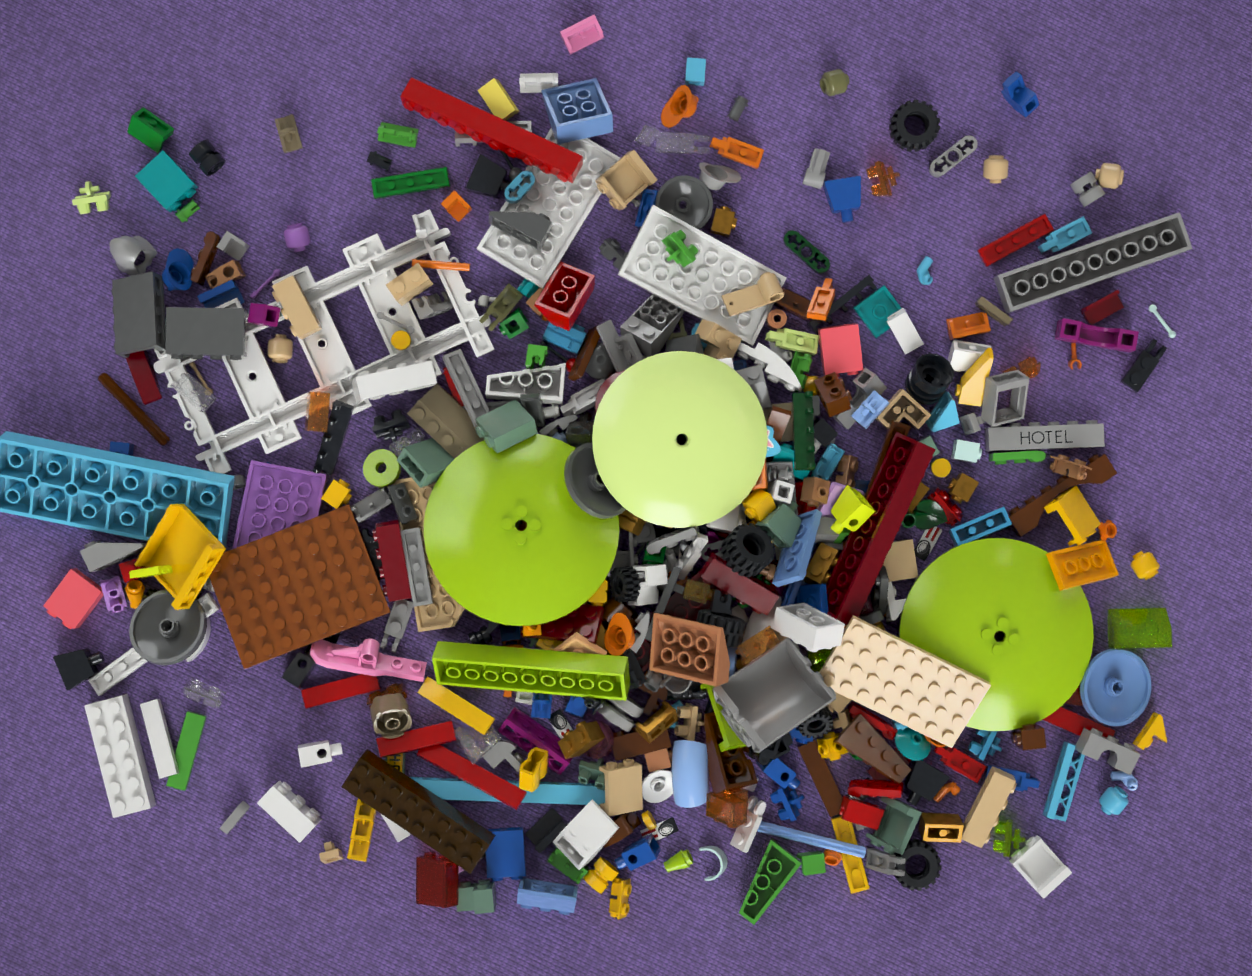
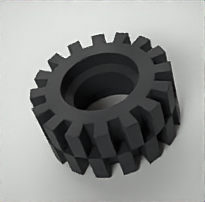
(624, 584)
(822, 725)

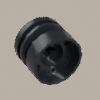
(929, 378)

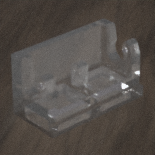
(193, 392)

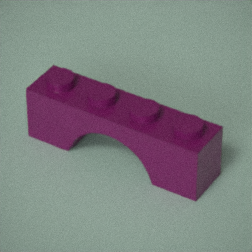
(1090, 335)

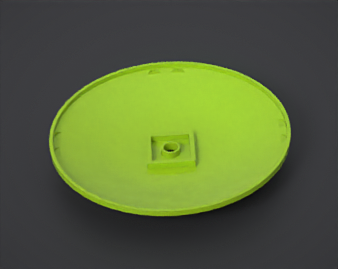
(506, 571)
(1012, 590)

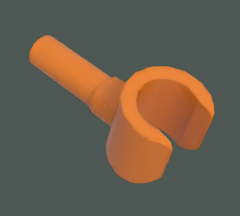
(1074, 357)

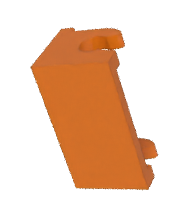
(968, 325)

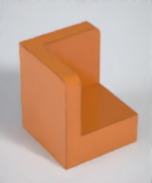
(456, 206)

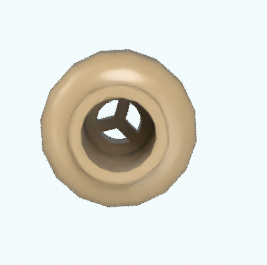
(995, 168)
(1110, 175)
(280, 349)

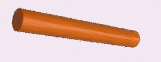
(442, 265)

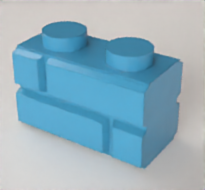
(568, 340)

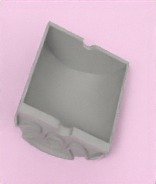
(772, 695)

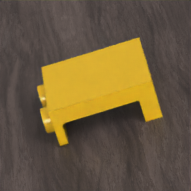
(1075, 514)

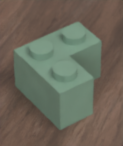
(477, 896)

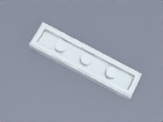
(159, 738)

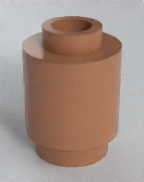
(770, 319)

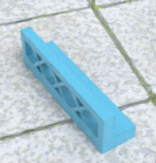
(1060, 780)

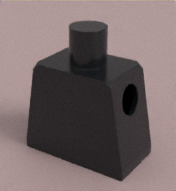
(487, 178)
(77, 666)
(296, 675)
(924, 781)

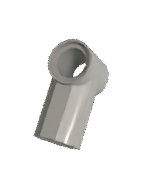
(815, 173)

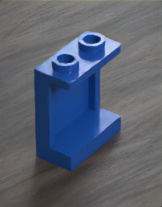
(506, 854)

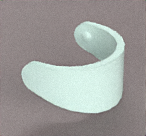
(722, 857)

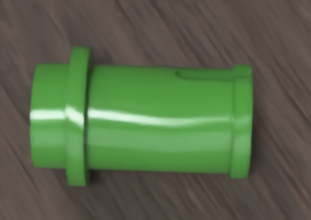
(187, 211)

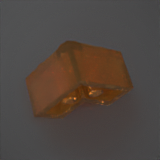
(728, 807)

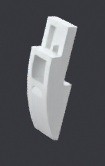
(776, 367)

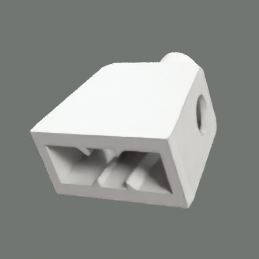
(309, 756)

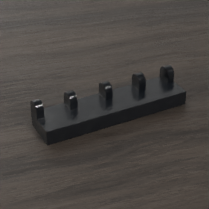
(842, 300)
(333, 438)

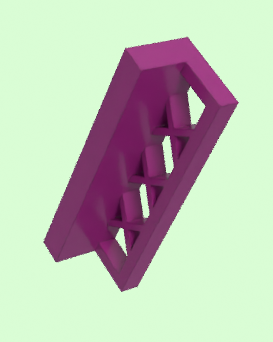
(537, 735)

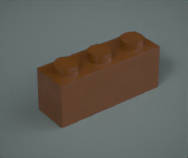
(633, 744)

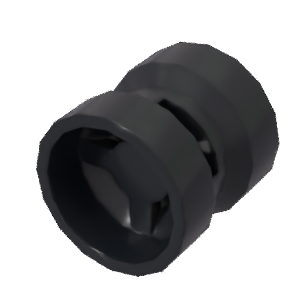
(481, 637)

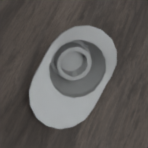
(716, 176)

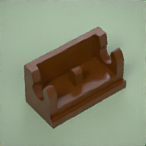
(794, 304)

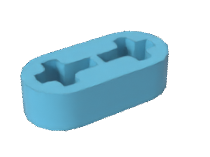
(516, 183)

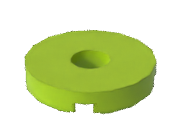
(371, 465)

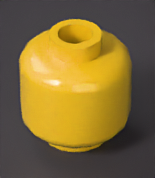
(1144, 565)

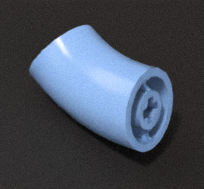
(690, 773)

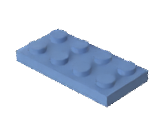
(795, 559)

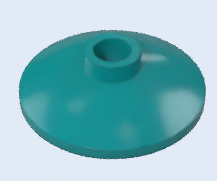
(912, 744)

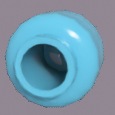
(1113, 800)

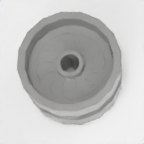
(618, 711)

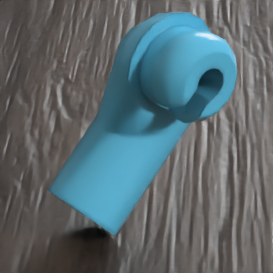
(923, 273)

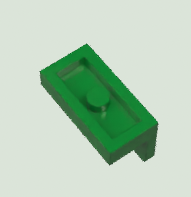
(149, 129)

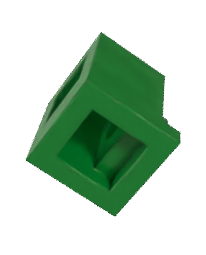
(513, 330)
(656, 558)

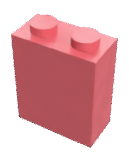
(840, 349)
(74, 599)

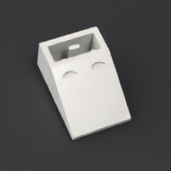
(586, 835)

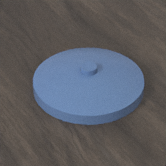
(1115, 687)

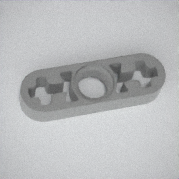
(945, 168)

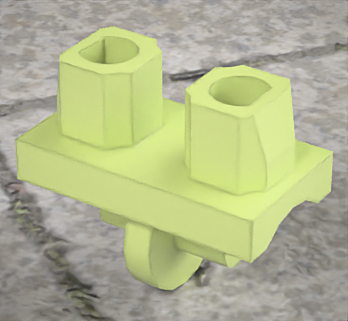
(83, 201)

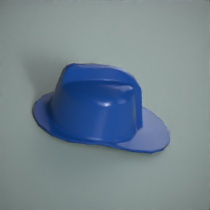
(178, 270)

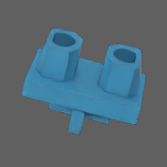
(981, 749)

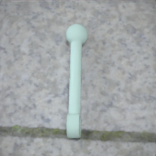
(1152, 308)

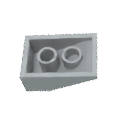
(105, 554)

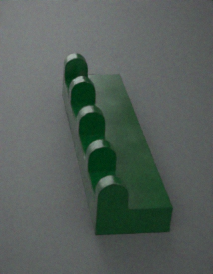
(803, 431)

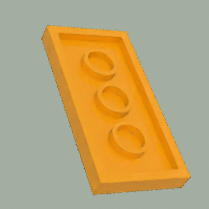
(1082, 564)

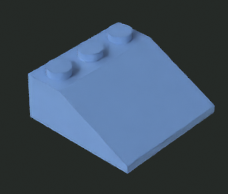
(577, 111)
(547, 896)

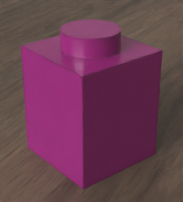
(263, 315)

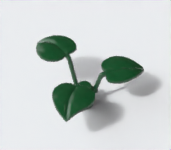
(926, 516)

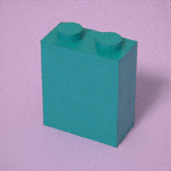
(167, 182)

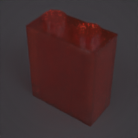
(436, 880)

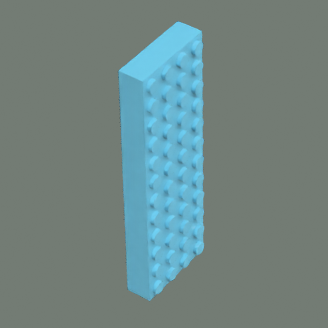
(105, 488)

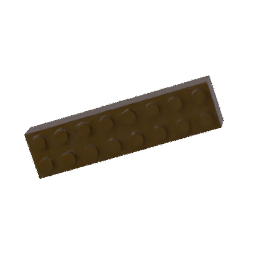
(418, 811)

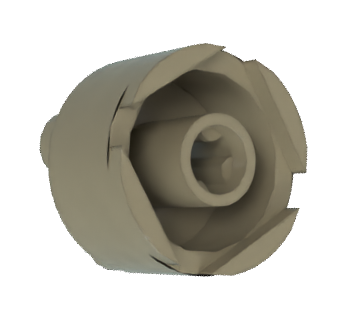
(390, 715)

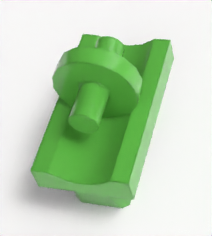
(678, 250)

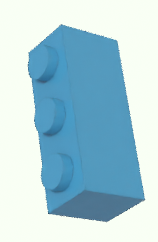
(980, 527)

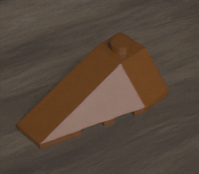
(729, 768)

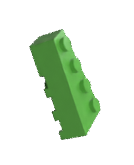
(770, 878)

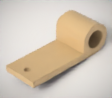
(763, 293)

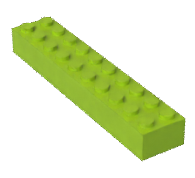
(531, 670)

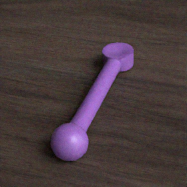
(276, 272)

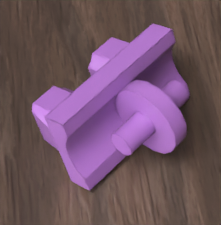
(113, 594)

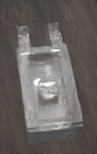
(680, 143)

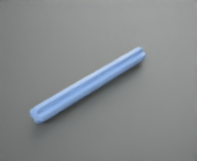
(812, 839)

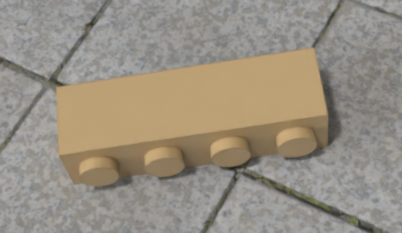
(987, 806)

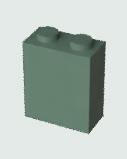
(505, 426)
(425, 461)

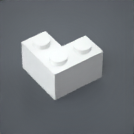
(649, 576)

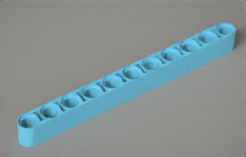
(546, 792)

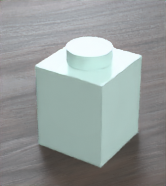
(966, 451)

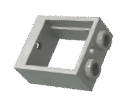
(993, 385)

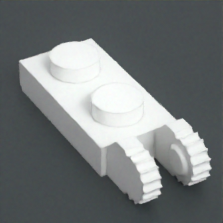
(746, 832)

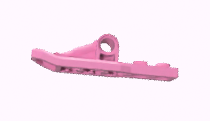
(366, 660)

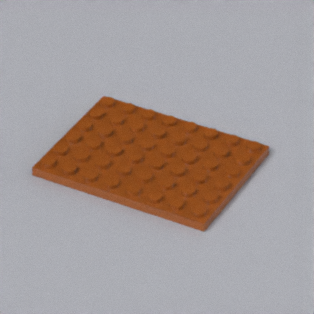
(297, 587)

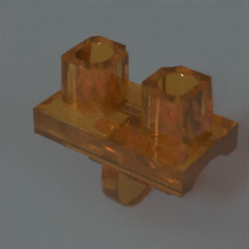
(879, 171)

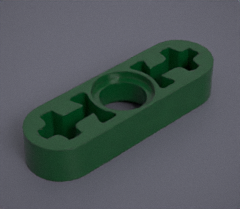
(814, 264)

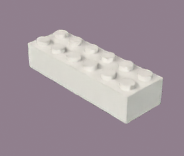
(120, 755)

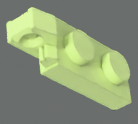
(794, 340)

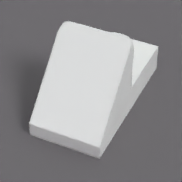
(894, 606)

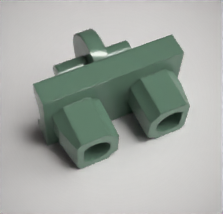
(591, 771)

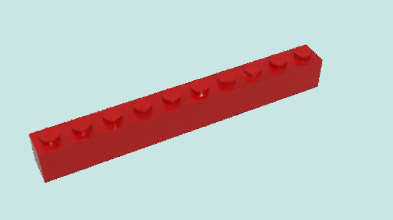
(491, 130)

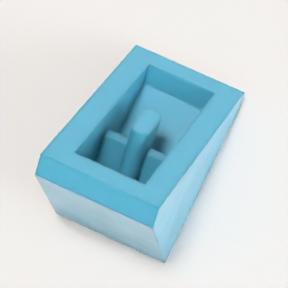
(943, 414)

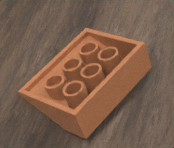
(689, 650)

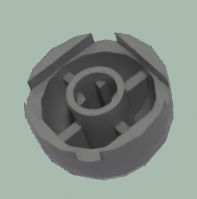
(600, 364)

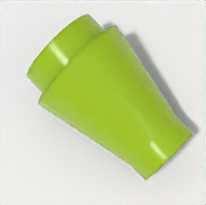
(679, 861)

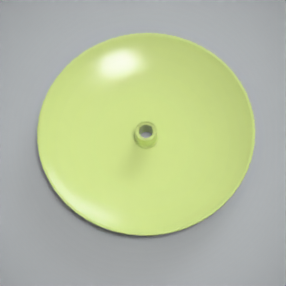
(639, 431)

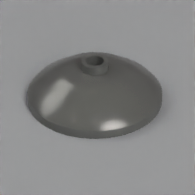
(691, 191)

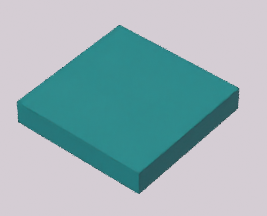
(876, 310)

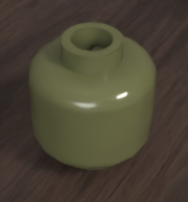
(834, 82)

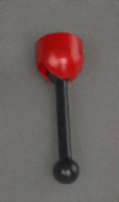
(569, 362)

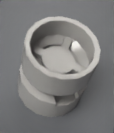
(1092, 194)

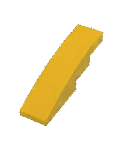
(456, 705)
(361, 832)

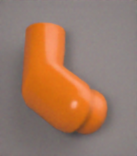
(949, 787)

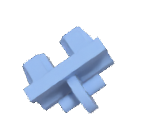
(870, 409)

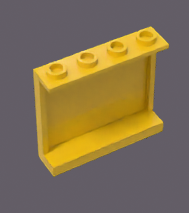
(187, 547)

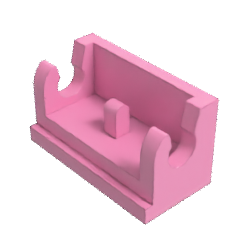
(582, 34)

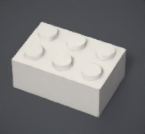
(808, 626)
(289, 810)

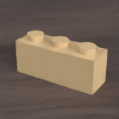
(296, 307)

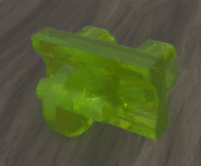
(1005, 846)

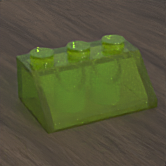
(1139, 628)

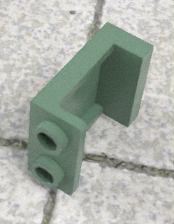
(895, 826)

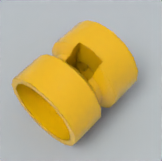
(602, 873)

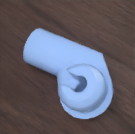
(1129, 780)

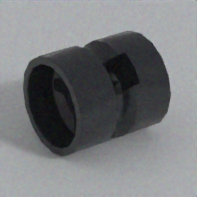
(209, 160)

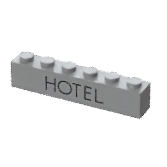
(1044, 437)

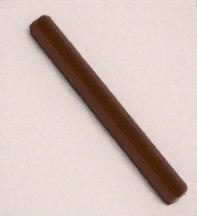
(133, 409)

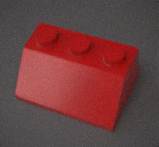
(565, 295)

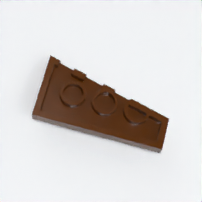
(868, 745)

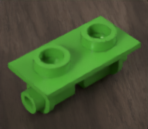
(397, 134)
(800, 364)

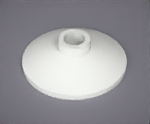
(657, 786)

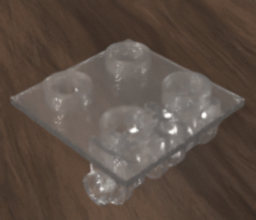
(475, 743)

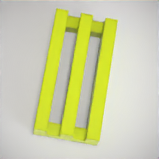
(151, 571)

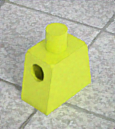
(850, 510)

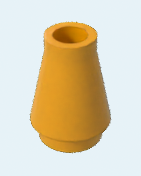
(134, 592)

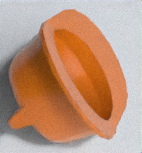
(680, 105)
(619, 635)

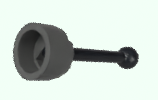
(514, 172)

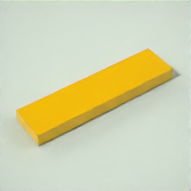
(852, 864)

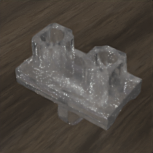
(407, 440)

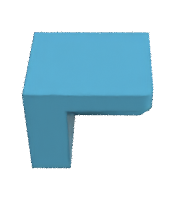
(695, 71)

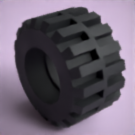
(918, 110)
(739, 558)
(732, 625)
(931, 869)

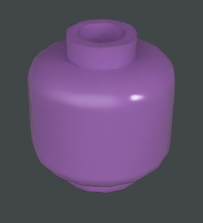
(297, 237)

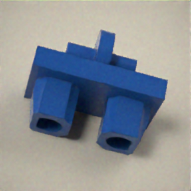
(541, 705)
(791, 803)

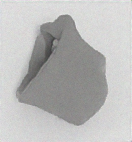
(126, 250)

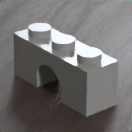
(865, 384)
(1094, 744)

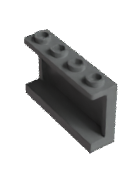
(138, 313)
(205, 332)

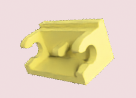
(498, 99)

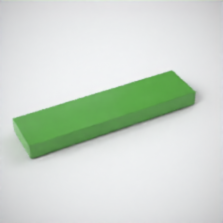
(187, 749)

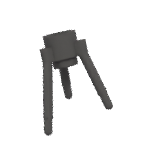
(654, 681)

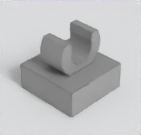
(971, 423)

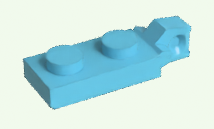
(1066, 235)

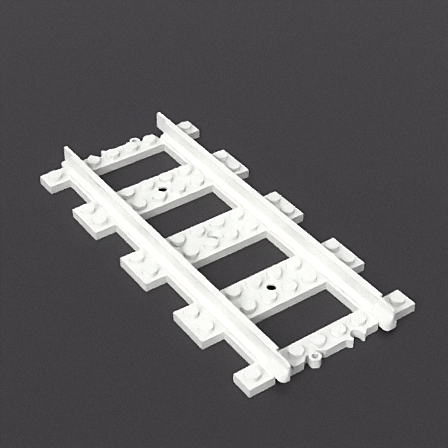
(370, 269)

